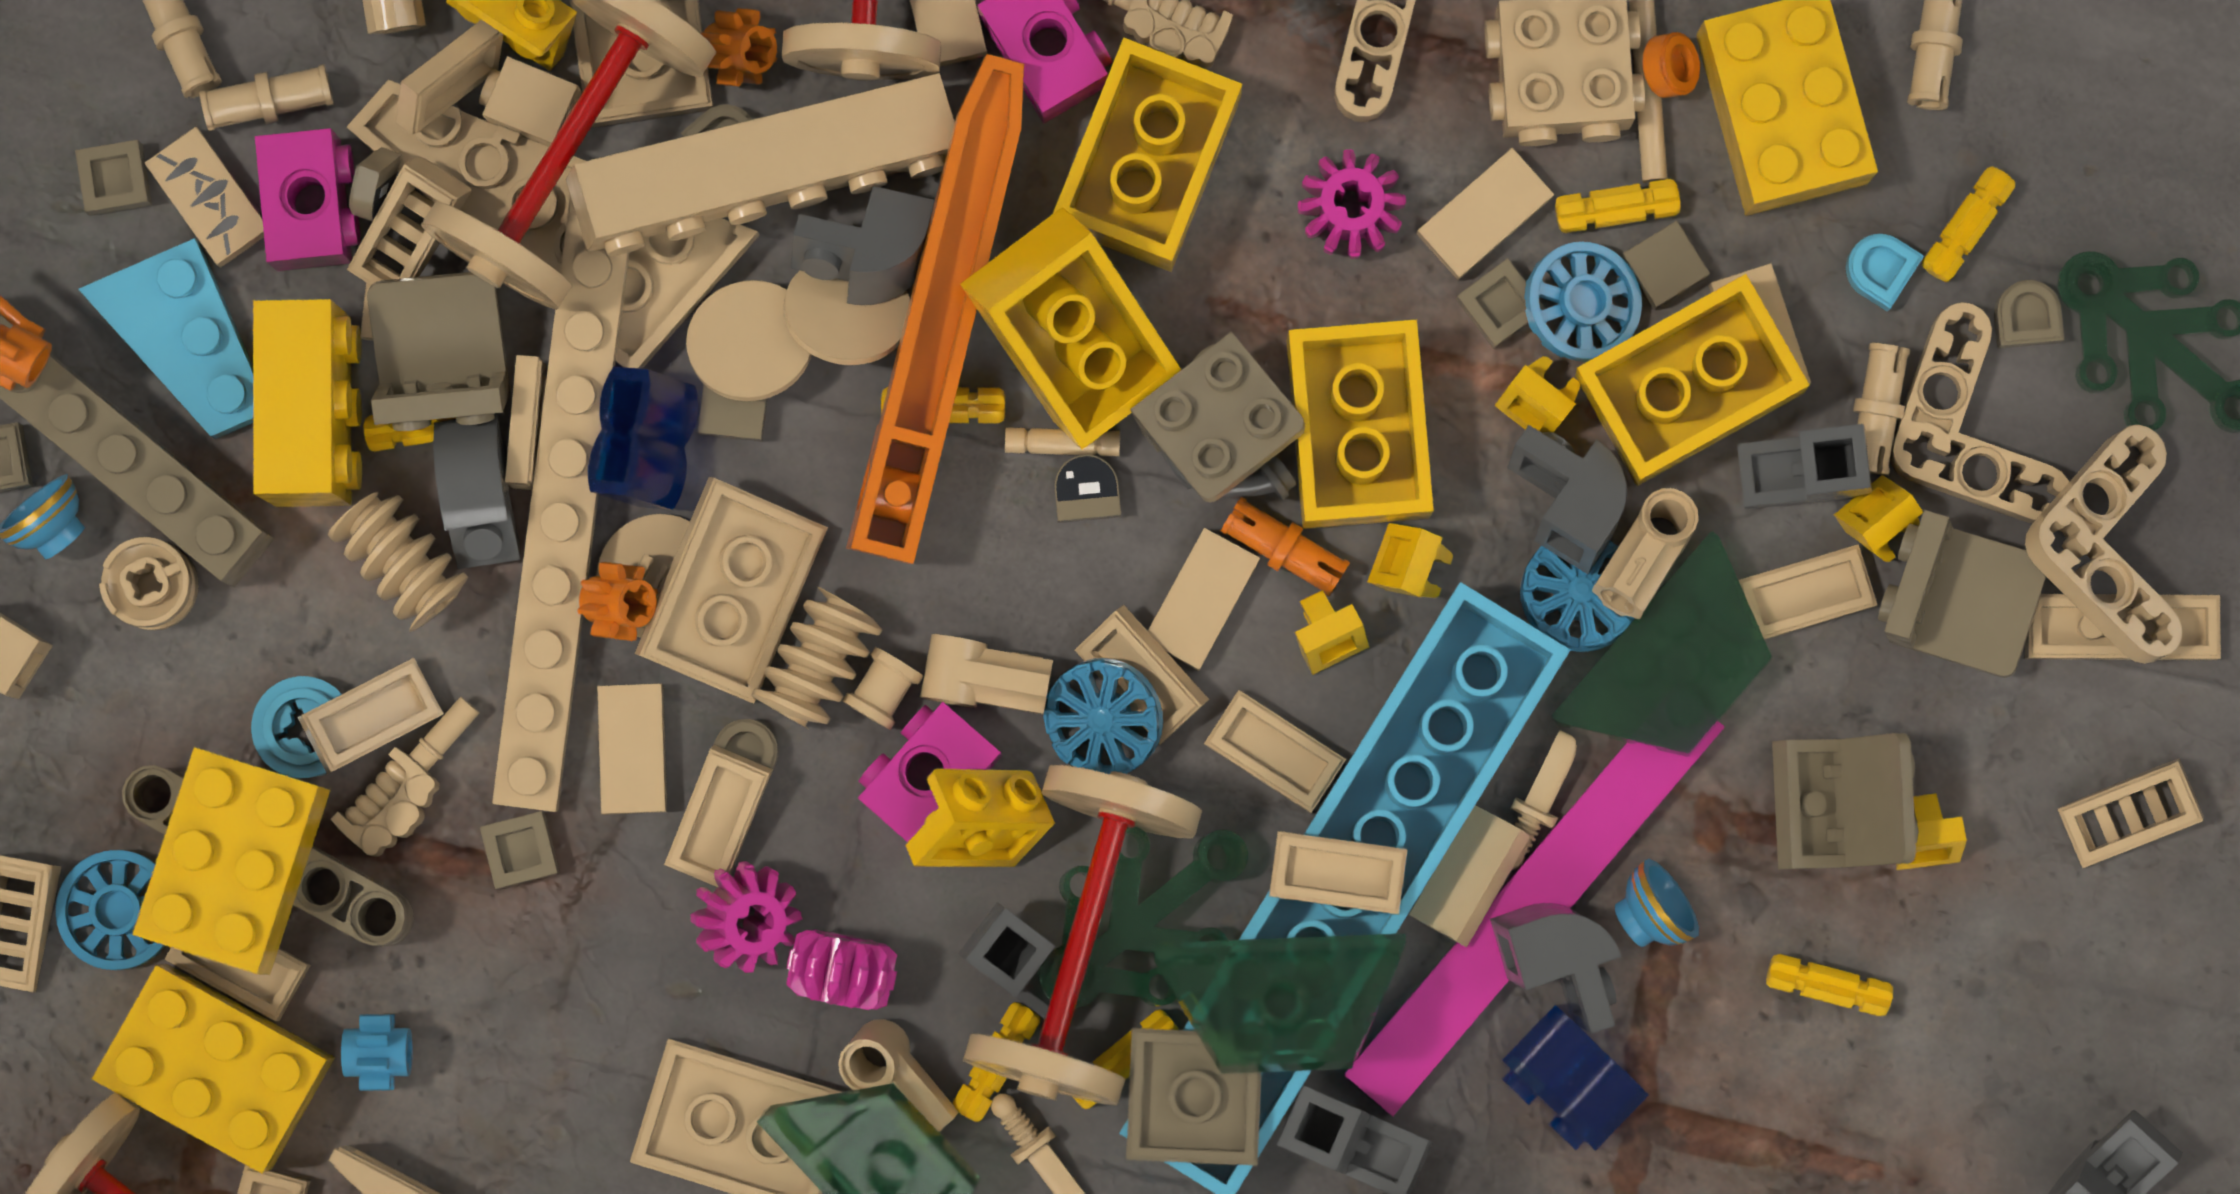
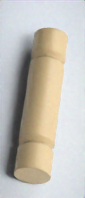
(1057, 442)

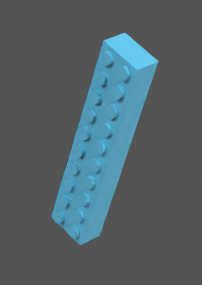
(1410, 789)

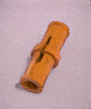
(1285, 546)

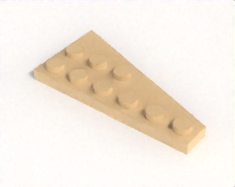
(663, 277)

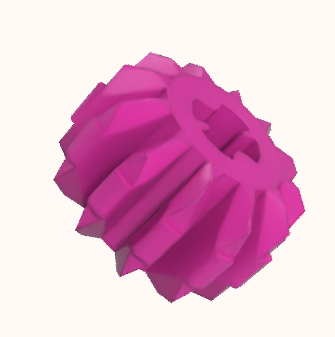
(1336, 219)
(731, 902)
(841, 969)

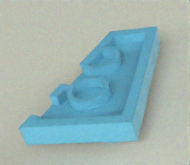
(183, 333)

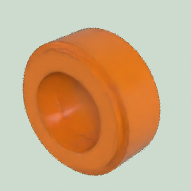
(1671, 65)

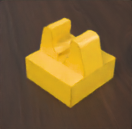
(1535, 401)
(1879, 516)
(1406, 561)
(1329, 634)
(1938, 839)

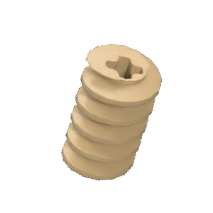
(397, 558)
(817, 660)

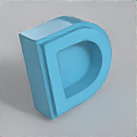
(1881, 268)

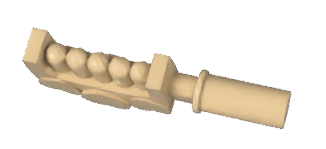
(1176, 28)
(397, 798)

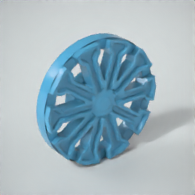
(1582, 300)
(1572, 599)
(1103, 716)
(111, 910)

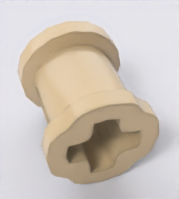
(882, 688)

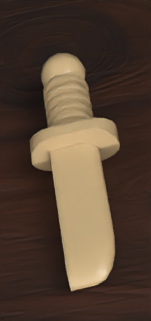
(1544, 791)
(1034, 1146)

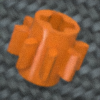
(740, 47)
(617, 601)

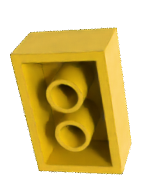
(1786, 103)
(1149, 153)
(1071, 327)
(1691, 379)
(305, 403)
(1363, 424)
(231, 862)
(213, 1068)

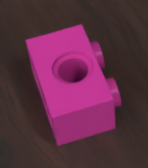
(1048, 81)
(284, 168)
(928, 733)

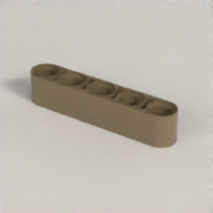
(356, 889)

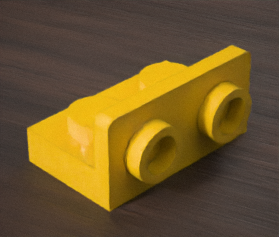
(531, 27)
(981, 819)

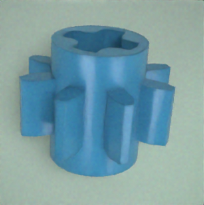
(376, 1052)

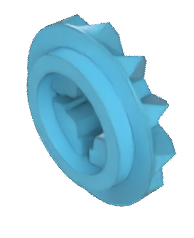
(275, 715)

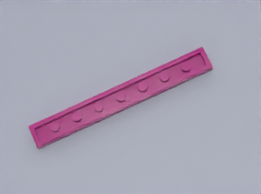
(1554, 874)

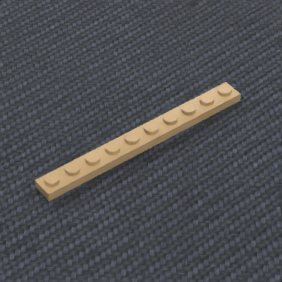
(559, 529)

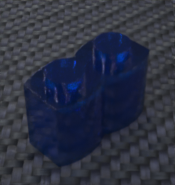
(643, 438)
(1572, 1079)

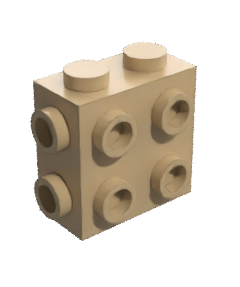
(1564, 69)

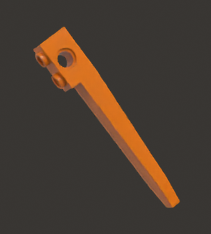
(939, 316)

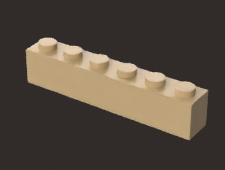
(762, 164)

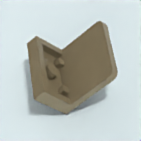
(437, 351)
(1219, 419)
(1962, 597)
(1844, 802)

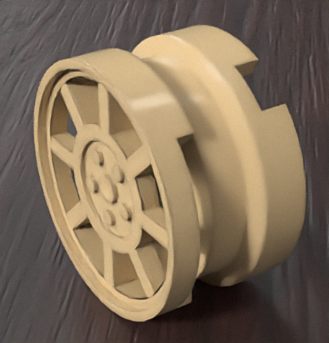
(148, 583)

